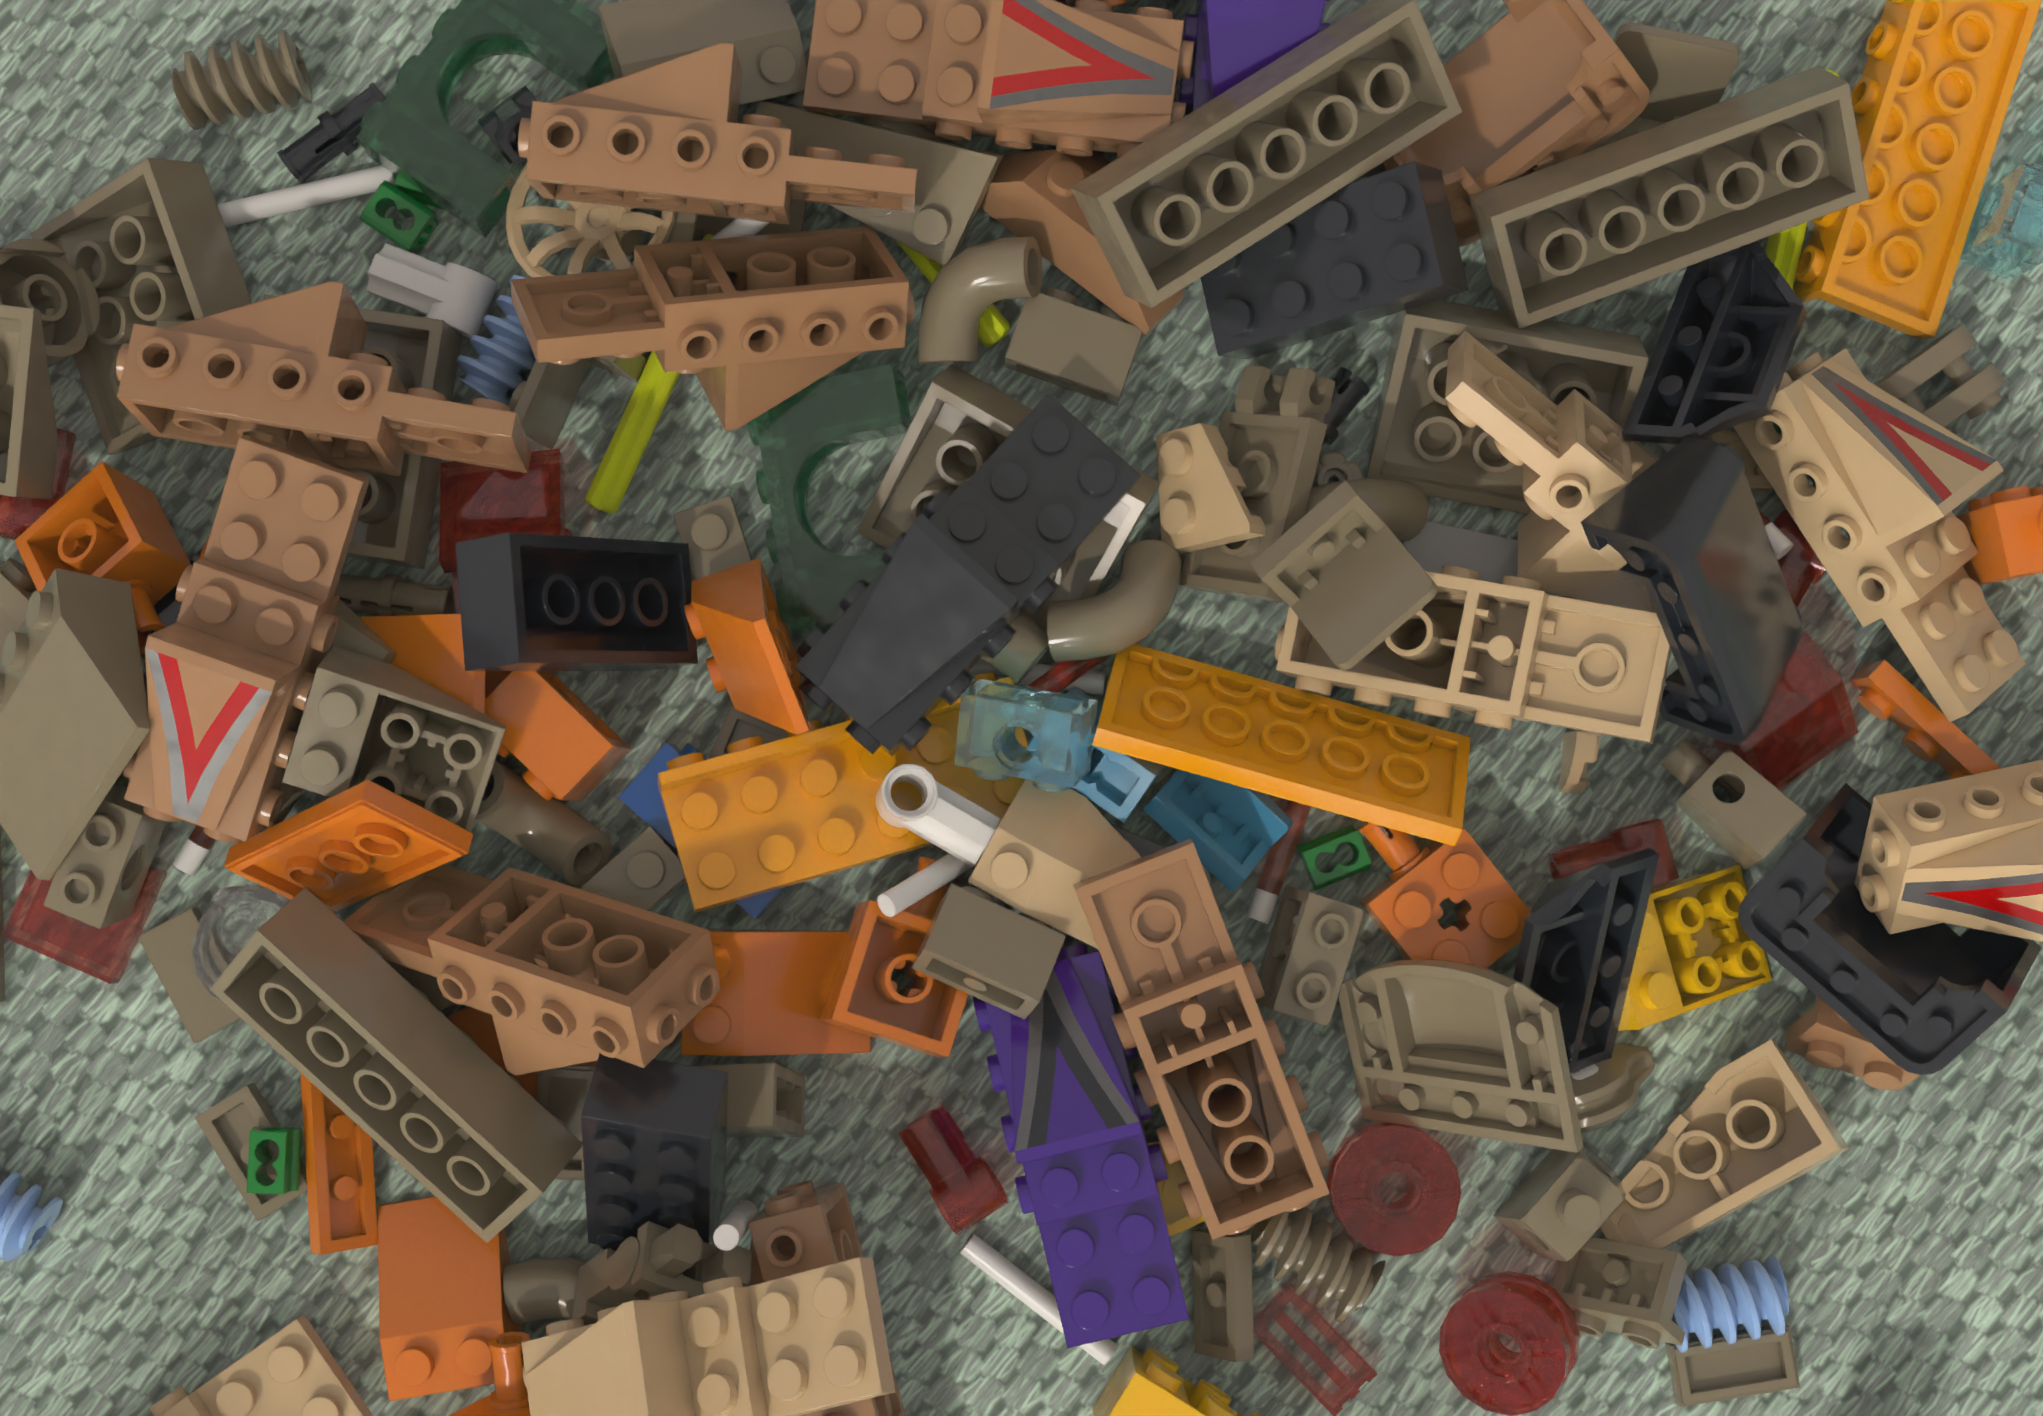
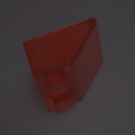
(1803, 720)

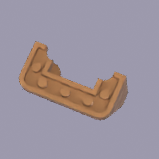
(1529, 98)

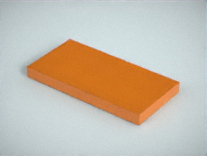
(349, 847)

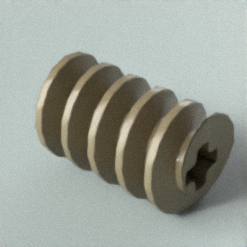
(241, 82)
(1317, 1259)

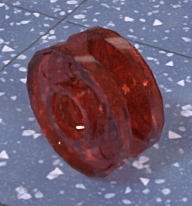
(1424, 1209)
(1489, 1371)

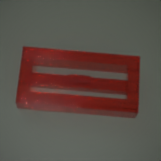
(1349, 1386)

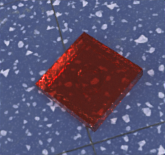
(497, 501)
(74, 943)

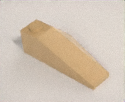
(1043, 850)
(1731, 1146)

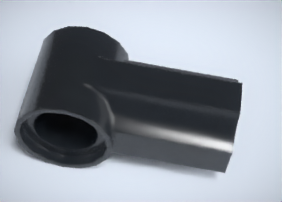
(504, 121)

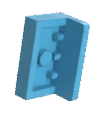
(1225, 822)

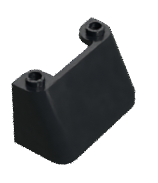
(1713, 583)
(1906, 992)

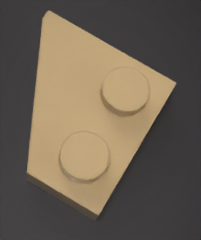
(1201, 491)

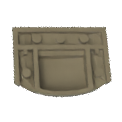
(1460, 1053)

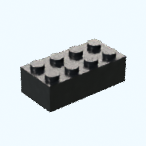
(1339, 265)
(574, 603)
(653, 1148)

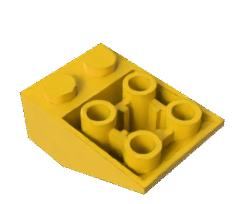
(1692, 949)
(1150, 1387)

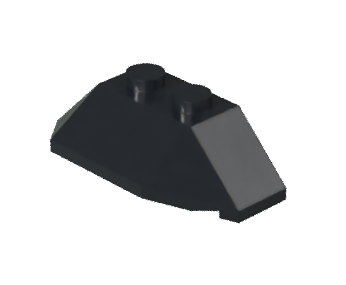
(1718, 349)
(1583, 949)

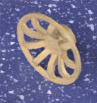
(590, 228)

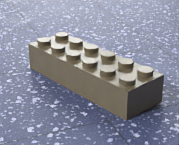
(1267, 149)
(1671, 196)
(396, 1065)

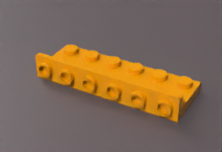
(1926, 141)
(1285, 743)
(806, 805)

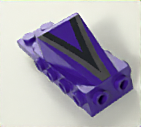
(1085, 1154)

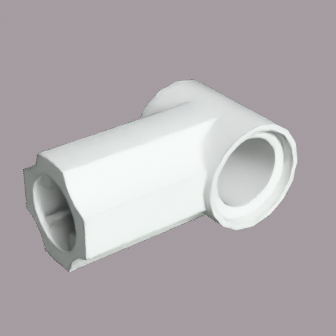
(434, 290)
(943, 816)

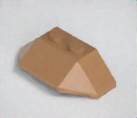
(1036, 199)

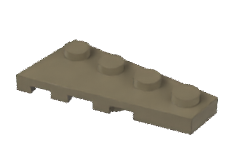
(948, 176)

